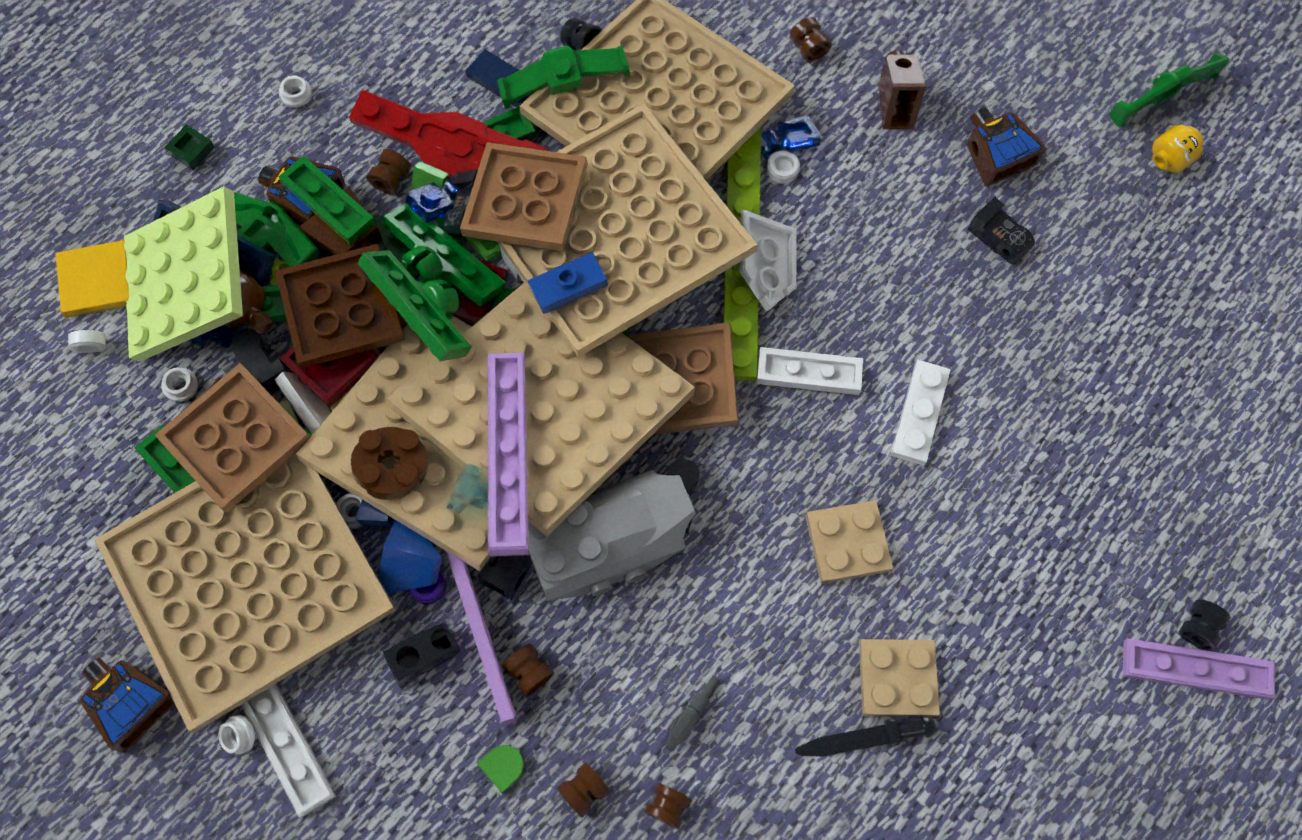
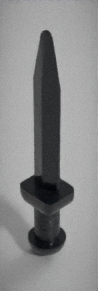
(889, 733)

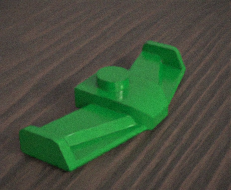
(562, 71)
(1168, 85)
(272, 228)

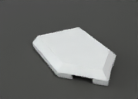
(773, 266)

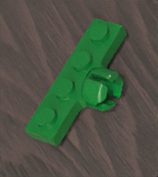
(440, 257)
(422, 305)

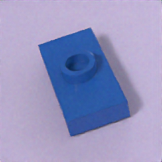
(568, 283)

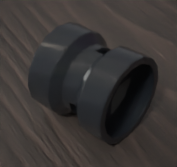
(578, 33)
(1204, 625)

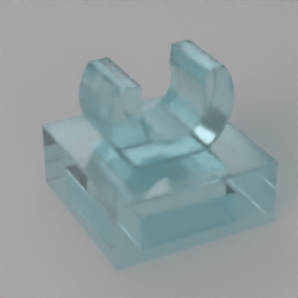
(468, 490)

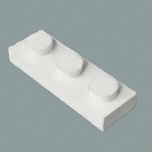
(809, 371)
(920, 412)

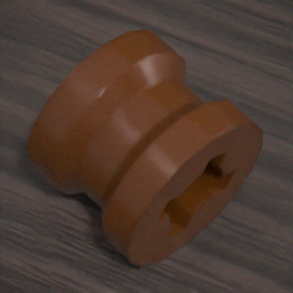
(668, 806)

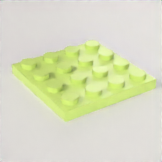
(183, 275)

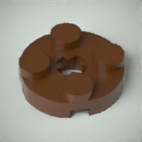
(383, 443)

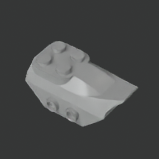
(613, 536)

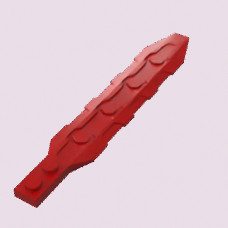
(439, 139)

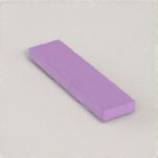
(1199, 669)

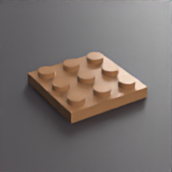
(524, 196)
(706, 361)
(232, 437)

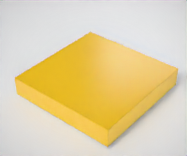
(92, 278)

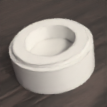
(783, 166)
(86, 341)

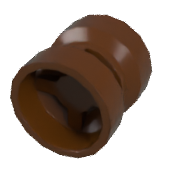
(810, 39)
(388, 172)
(527, 668)
(583, 789)

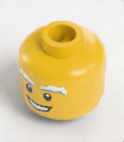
(1177, 148)

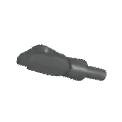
(687, 719)

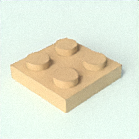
(848, 541)
(898, 678)

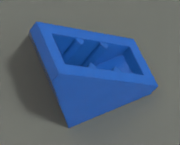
(408, 560)

